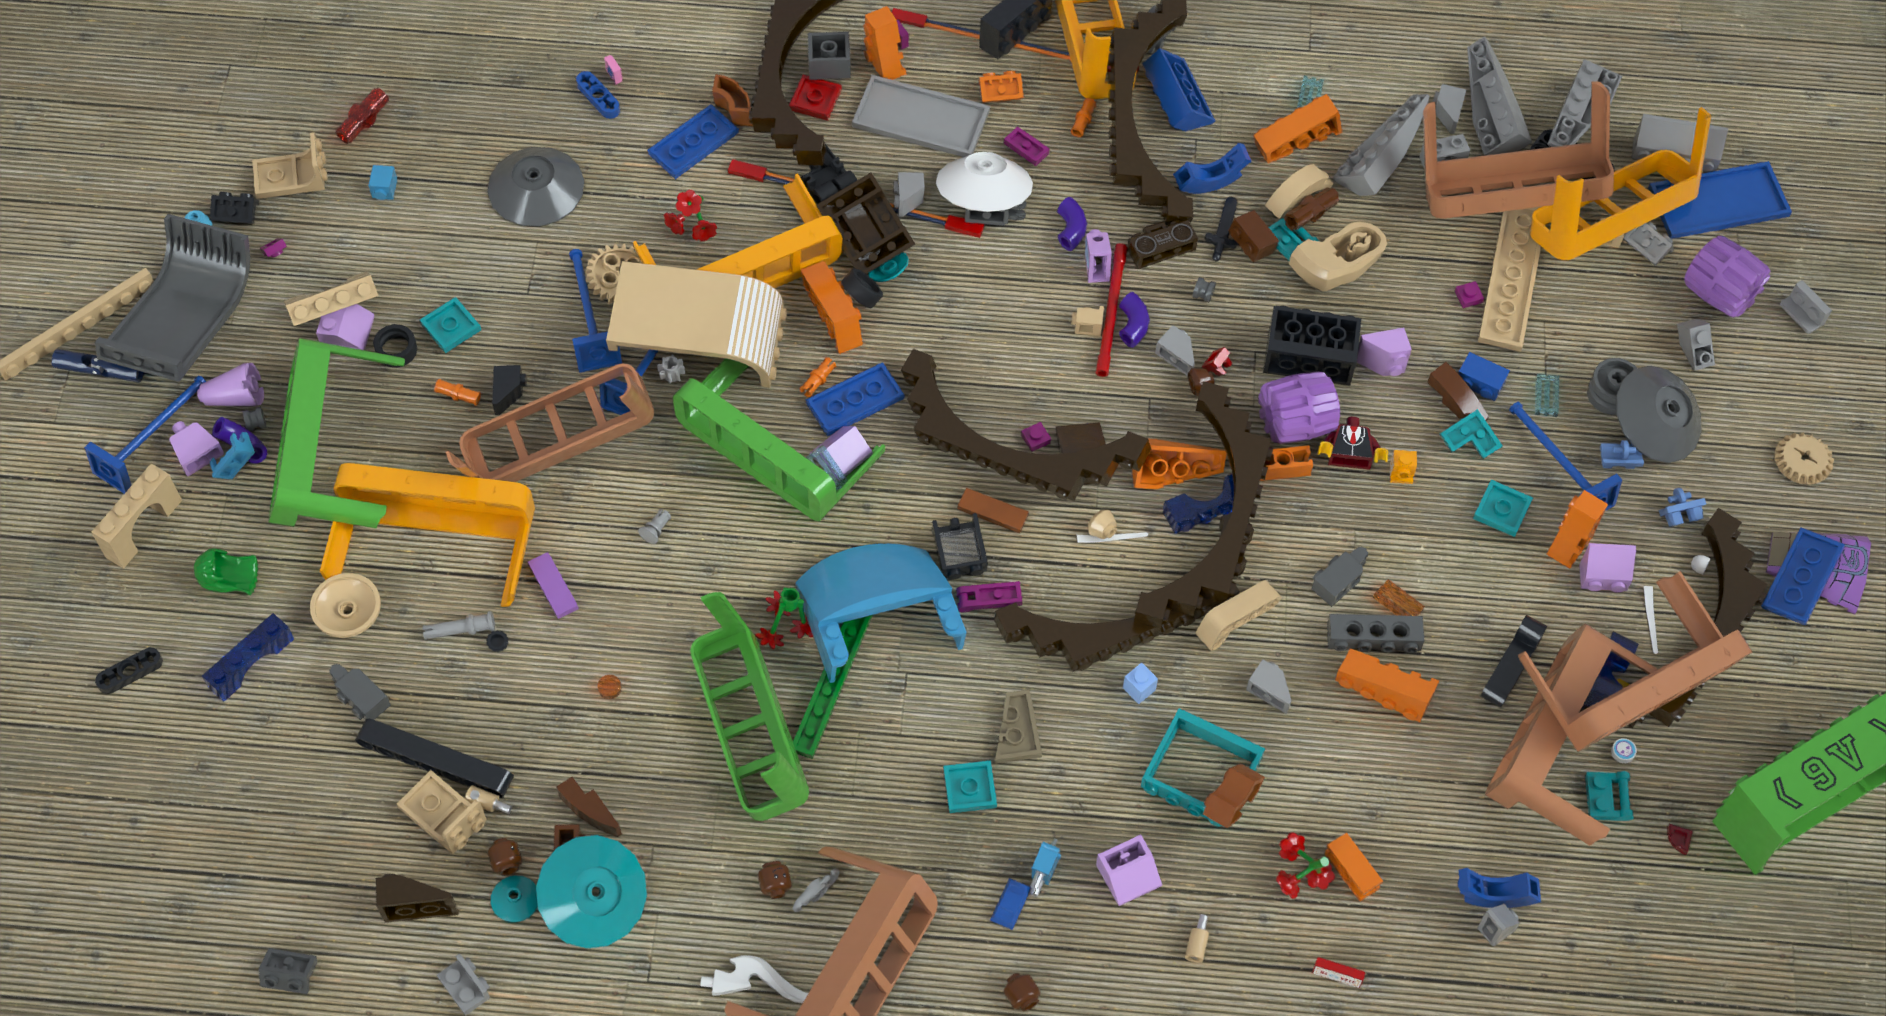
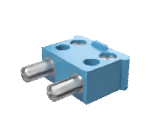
(1044, 866)

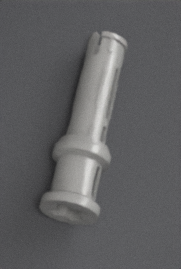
(471, 625)

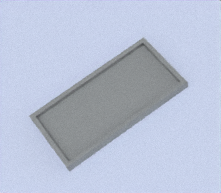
(921, 116)

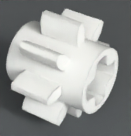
(671, 369)

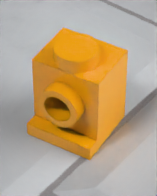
(1403, 466)

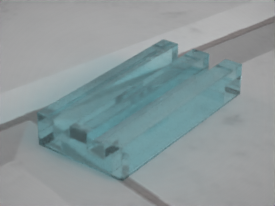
(1312, 82)
(1538, 394)
(822, 449)

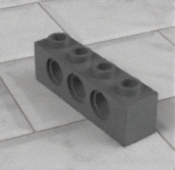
(1385, 625)

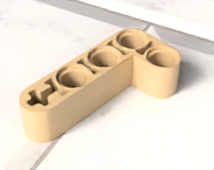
(1235, 613)

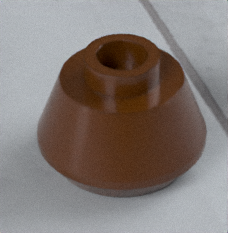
(1196, 377)

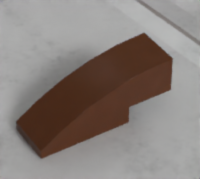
(1455, 392)
(588, 807)

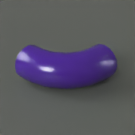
(1075, 223)
(1137, 320)
(225, 428)

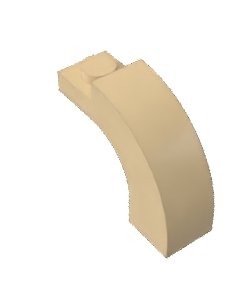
(1296, 188)

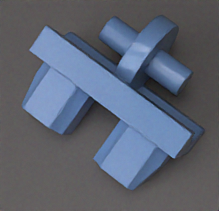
(1620, 455)
(1673, 512)

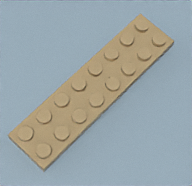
(1510, 282)

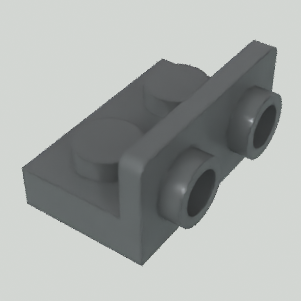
(287, 971)

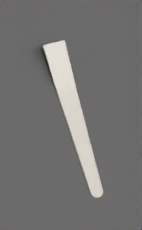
(1089, 538)
(1648, 593)

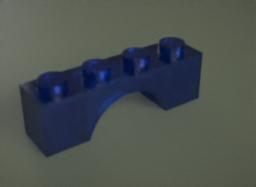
(1186, 512)
(227, 674)
(1606, 683)

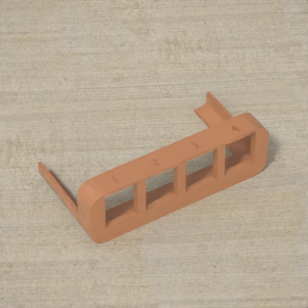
(1518, 169)
(635, 398)
(1660, 687)
(1541, 735)
(864, 940)

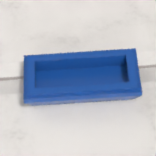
(1010, 904)

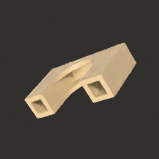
(353, 291)
(114, 531)

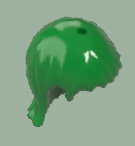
(226, 573)

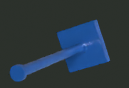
(592, 349)
(613, 389)
(112, 468)
(1605, 490)

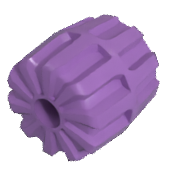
(1727, 276)
(1299, 407)

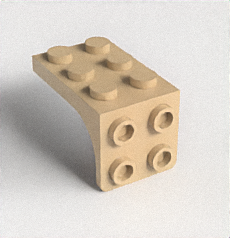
(291, 173)
(442, 812)

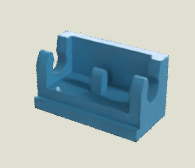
(234, 459)

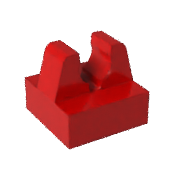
(1215, 361)

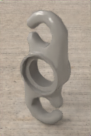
(816, 890)

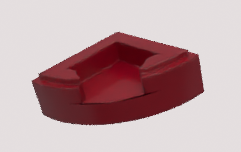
(1679, 838)

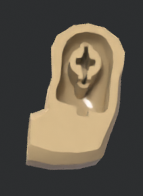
(1339, 257)

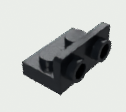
(233, 208)

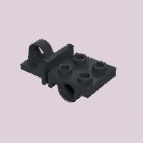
(827, 178)

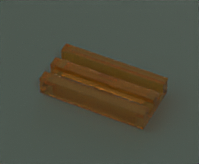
(1400, 598)

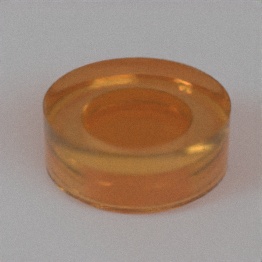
(609, 686)

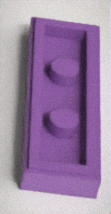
(553, 585)

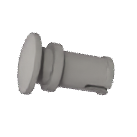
(653, 529)

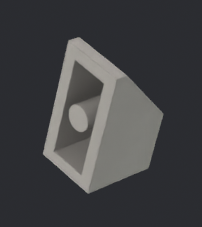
(1449, 105)
(1176, 349)
(1270, 685)
(1498, 924)

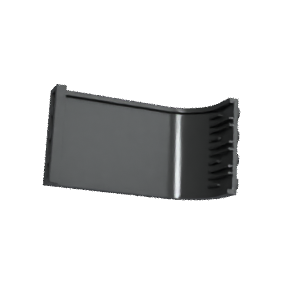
(186, 303)

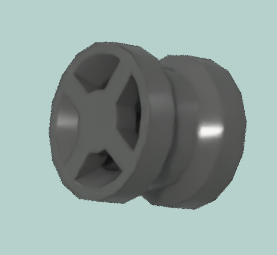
(1204, 289)
(254, 419)

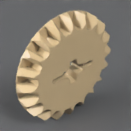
(1807, 472)

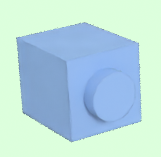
(1140, 683)

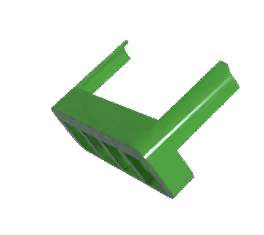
(300, 438)
(755, 448)
(787, 774)

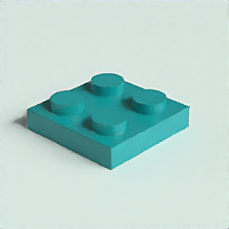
(450, 324)
(1503, 508)
(970, 786)

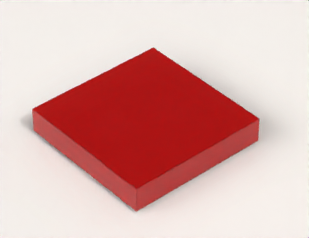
(815, 97)

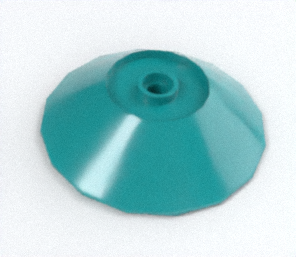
(567, 896)

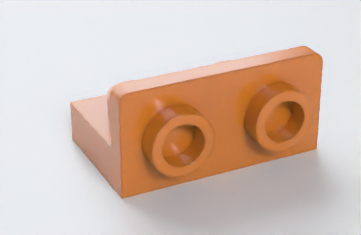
(1001, 87)

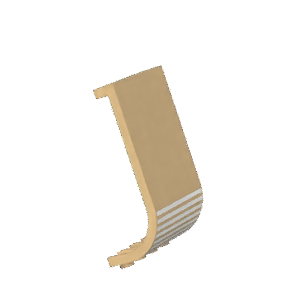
(698, 315)

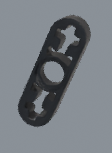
(116, 684)

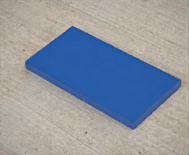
(1727, 201)

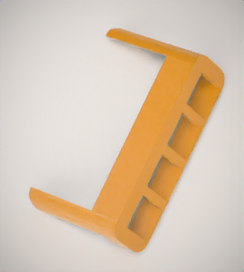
(1091, 58)
(1567, 243)
(784, 255)
(435, 504)

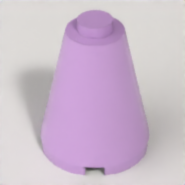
(233, 388)

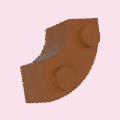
(733, 99)
(1238, 787)

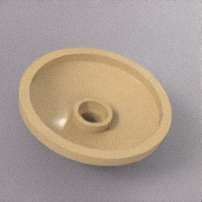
(343, 594)

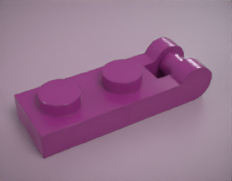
(988, 596)

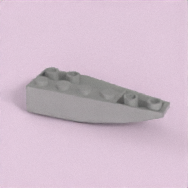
(1494, 105)
(1576, 110)
(1383, 150)

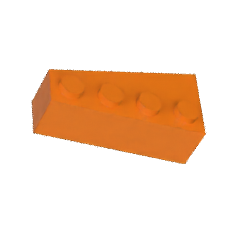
(1299, 129)
(833, 306)
(1387, 684)

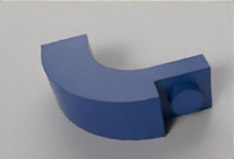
(1215, 175)
(1491, 892)

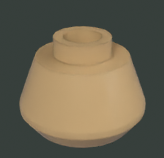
(1102, 524)

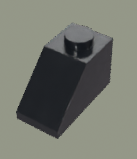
(507, 386)

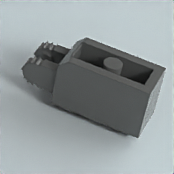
(996, 217)
(1340, 575)
(359, 692)

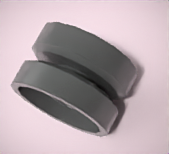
(1606, 383)

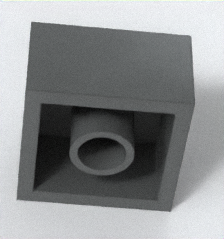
(829, 55)

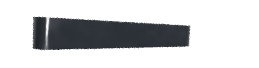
(434, 757)

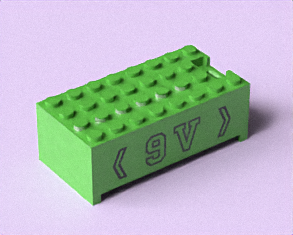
(1806, 784)

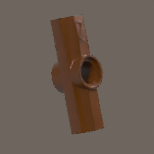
(1311, 208)

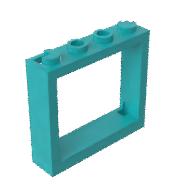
(1209, 733)

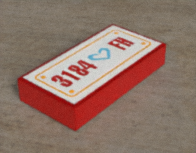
(1338, 972)

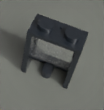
(960, 548)

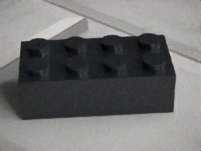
(1011, 23)

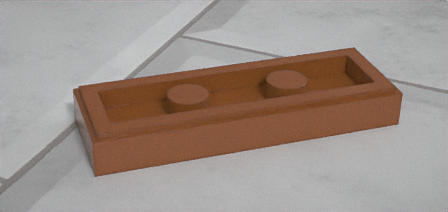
(993, 510)

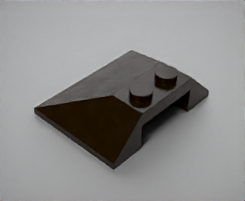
(867, 224)

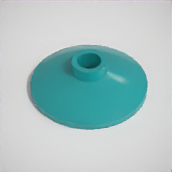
(890, 269)
(514, 909)

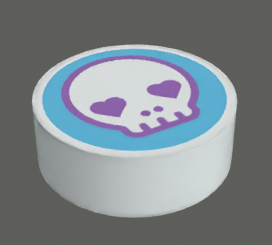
(1623, 750)

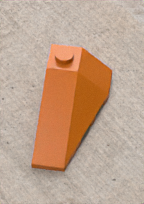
(1176, 463)

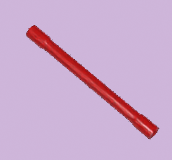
(1104, 357)

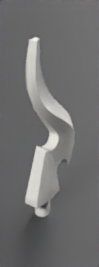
(739, 979)

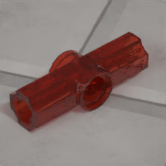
(362, 115)

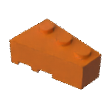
(881, 43)
(1577, 528)

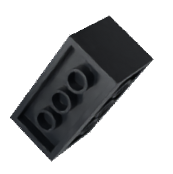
(1312, 342)

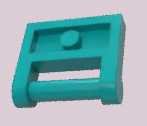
(1287, 239)
(1600, 795)

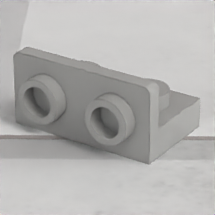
(1649, 242)
(1806, 308)
(464, 985)

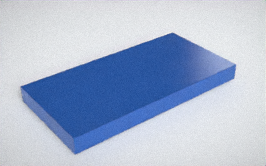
(693, 141)
(855, 399)
(1803, 576)

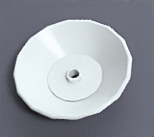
(984, 182)

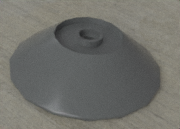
(540, 199)
(1658, 414)

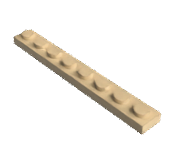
(75, 324)

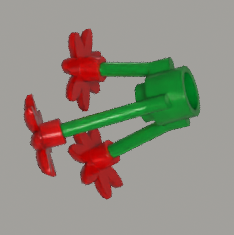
(784, 605)

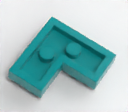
(1473, 429)

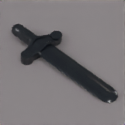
(1221, 239)

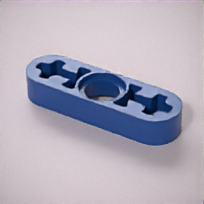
(598, 103)

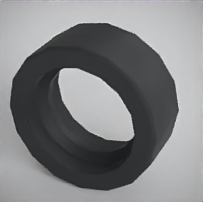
(862, 288)
(396, 331)

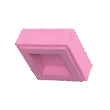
(613, 69)

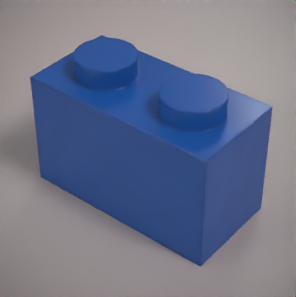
(1483, 376)

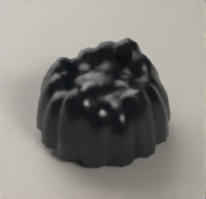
(497, 641)

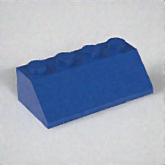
(1177, 91)

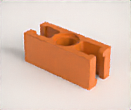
(1292, 468)
(1353, 867)

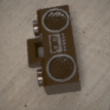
(1161, 243)

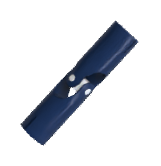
(80, 363)

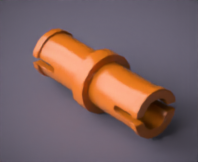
(1083, 117)
(817, 377)
(457, 392)

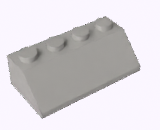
(1677, 135)

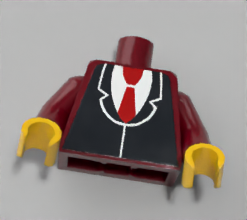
(1352, 446)

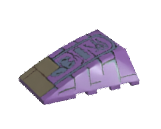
(1849, 574)

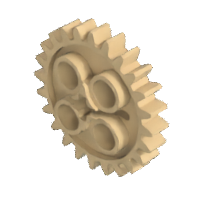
(600, 272)

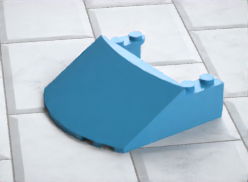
(868, 583)

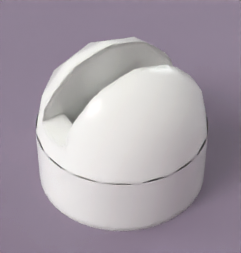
(1700, 563)

